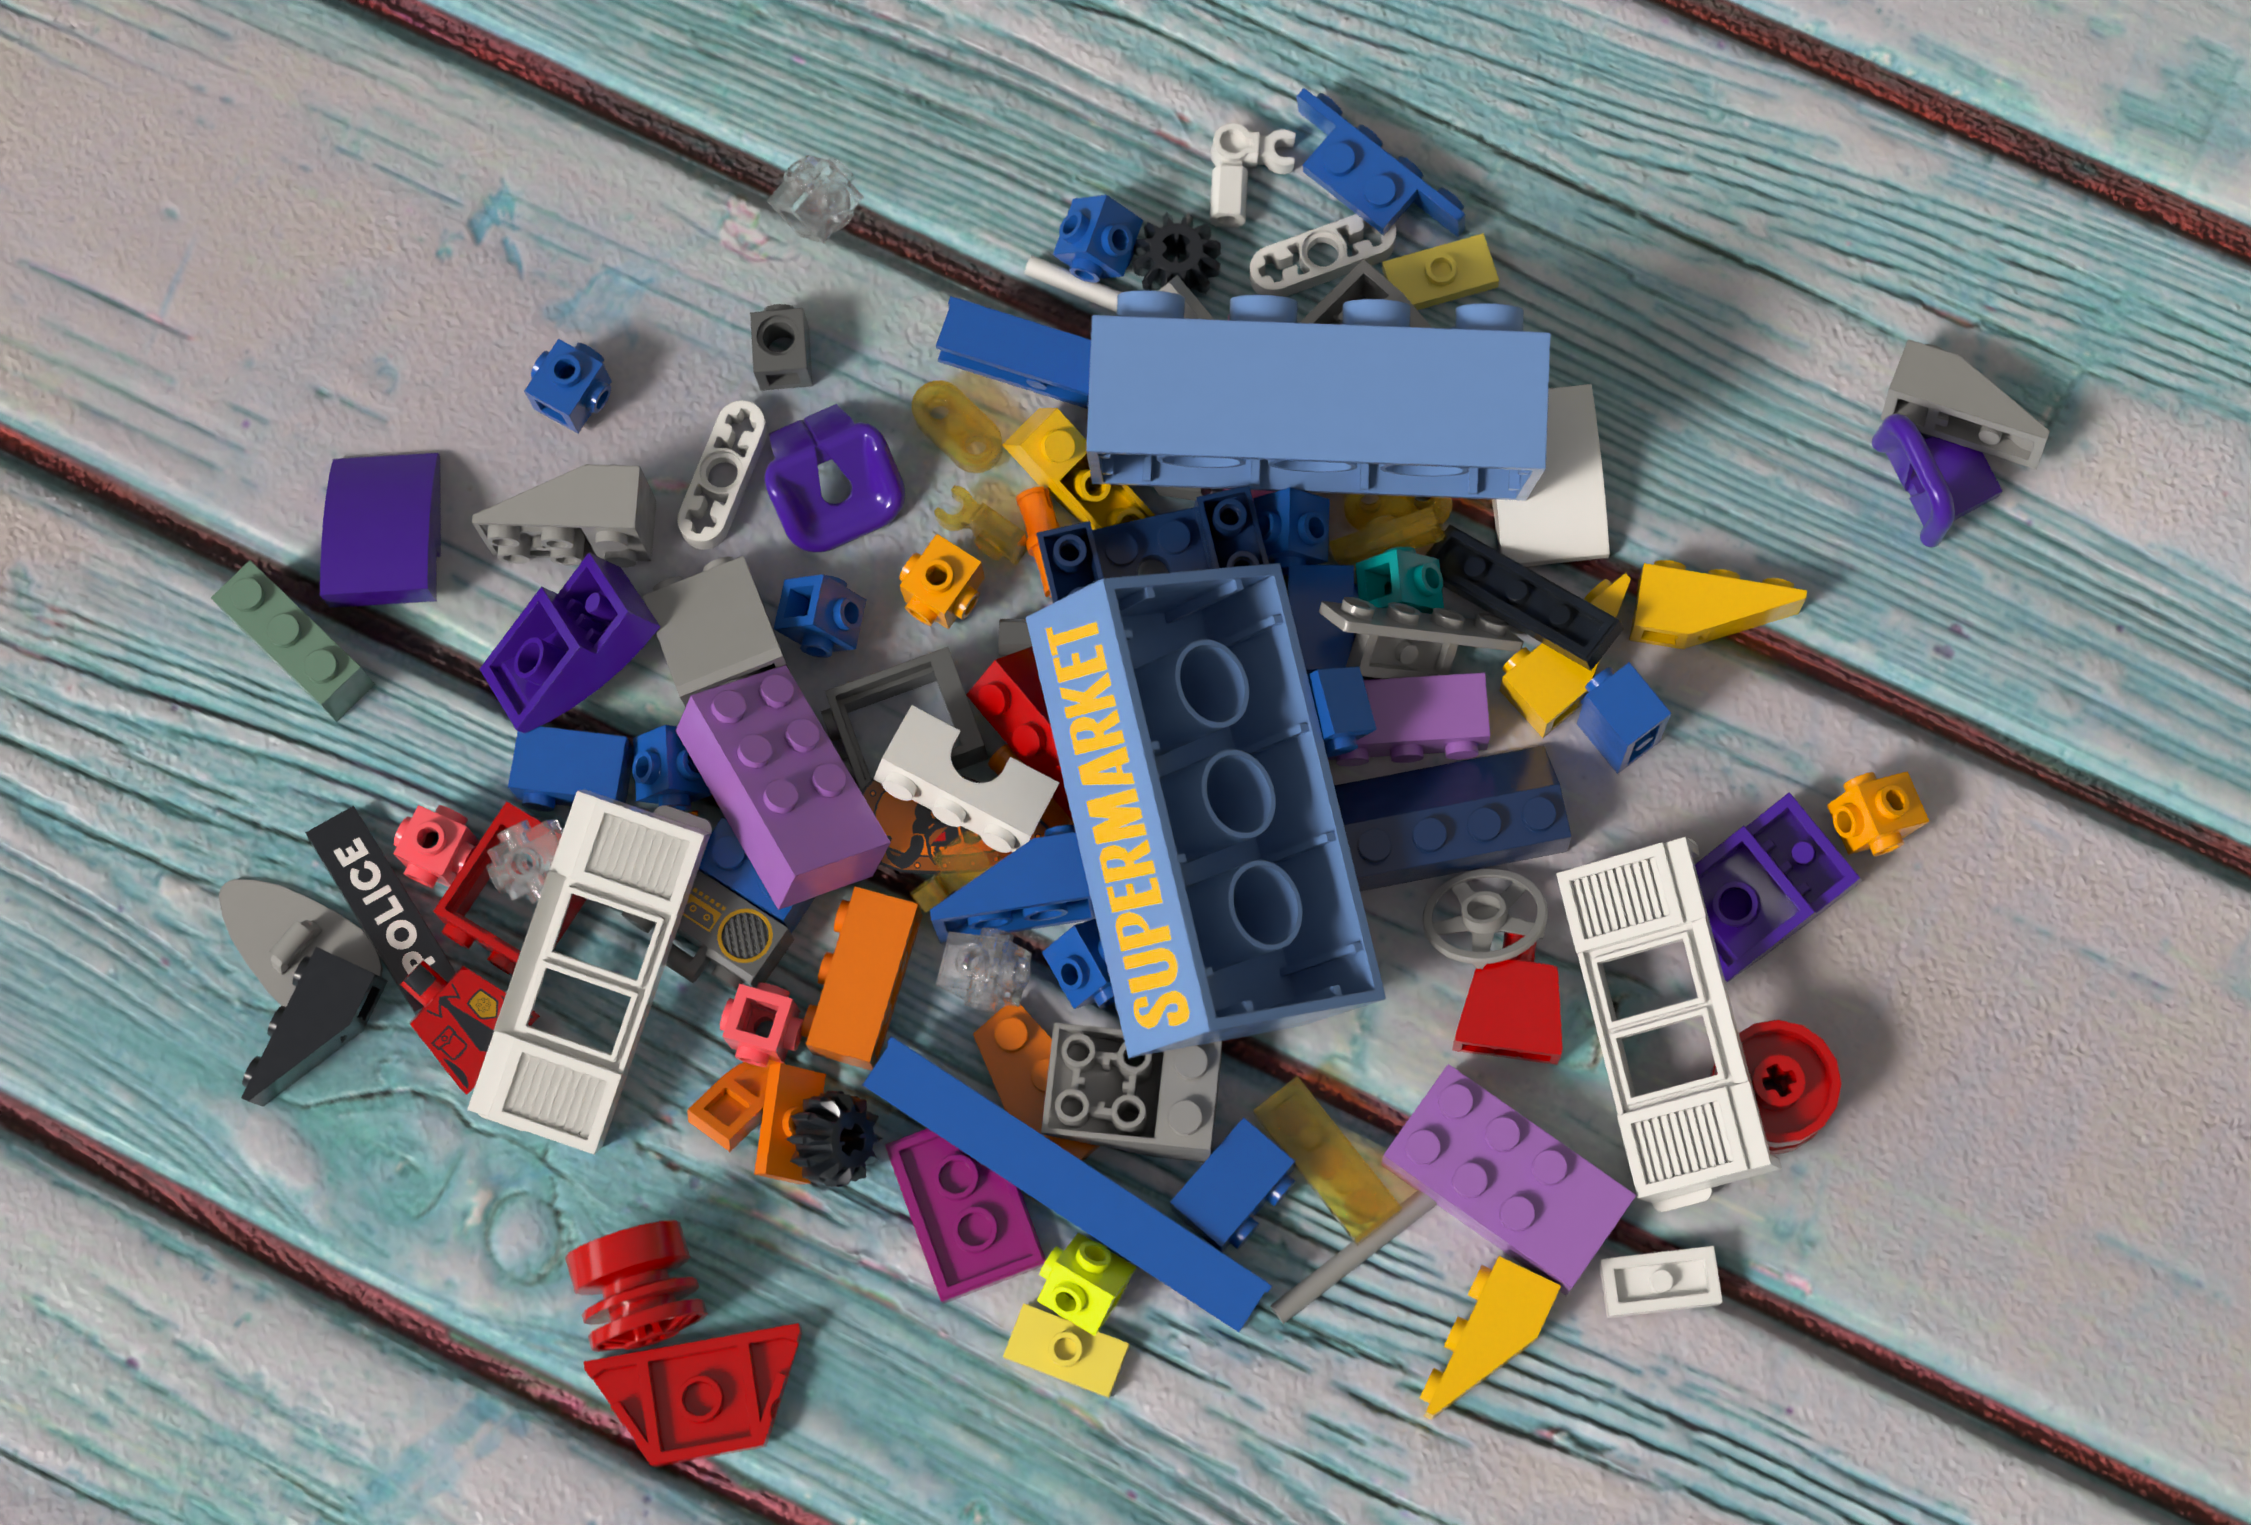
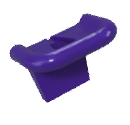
(1938, 474)
(795, 481)

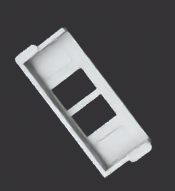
(628, 863)
(1693, 1132)

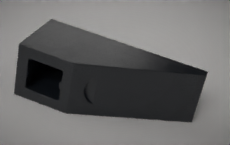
(322, 1015)

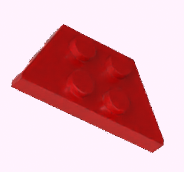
(700, 1394)

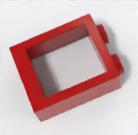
(470, 883)

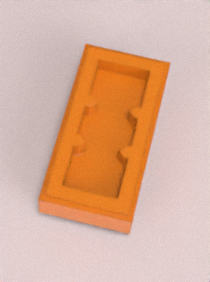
(784, 1098)

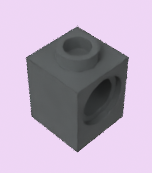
(784, 368)

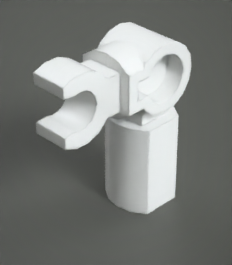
(1233, 152)

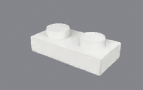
(1660, 1282)

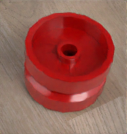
(1802, 1070)

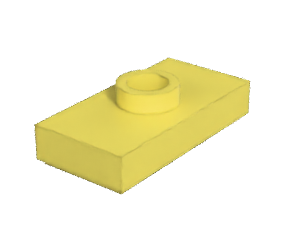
(1443, 272)
(1066, 1351)

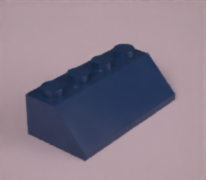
(1454, 818)

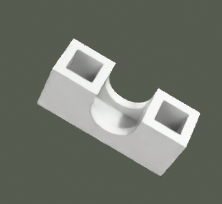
(921, 770)

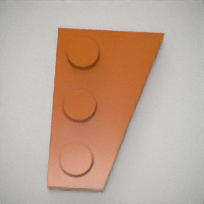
(1018, 1063)

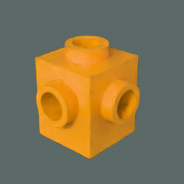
(941, 583)
(1868, 820)

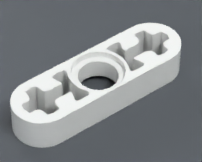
(1282, 256)
(722, 434)

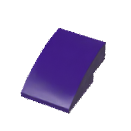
(381, 530)
(568, 644)
(1769, 883)

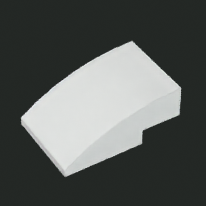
(1567, 507)

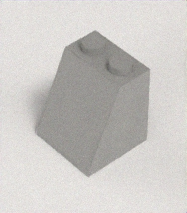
(713, 627)

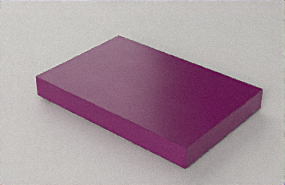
(963, 1215)

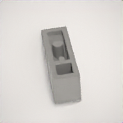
(1962, 406)

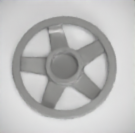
(1483, 916)

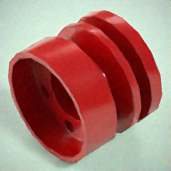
(636, 1286)

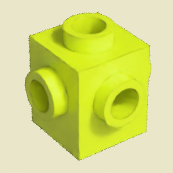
(1084, 1282)

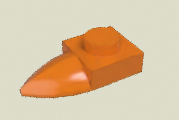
(732, 1105)

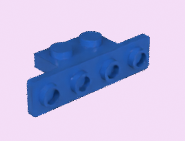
(1366, 176)

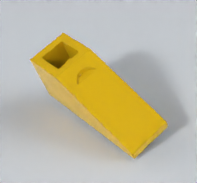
(1057, 460)
(1693, 607)
(1547, 684)
(1501, 1326)

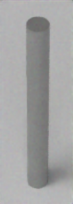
(1349, 1259)

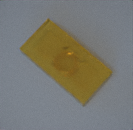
(1388, 532)

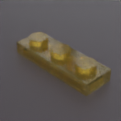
(1327, 1160)

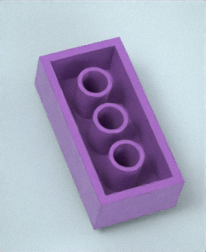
(782, 786)
(1507, 1179)

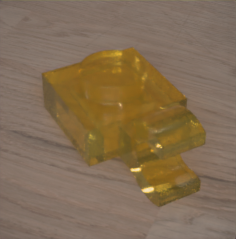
(992, 531)
(958, 865)

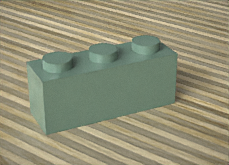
(293, 640)

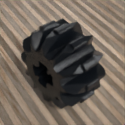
(1177, 239)
(834, 1138)

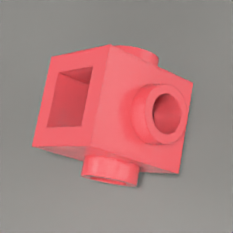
(444, 859)
(748, 1011)

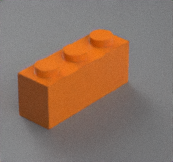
(862, 978)

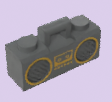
(730, 935)

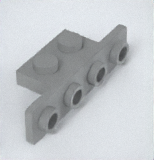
(1412, 643)

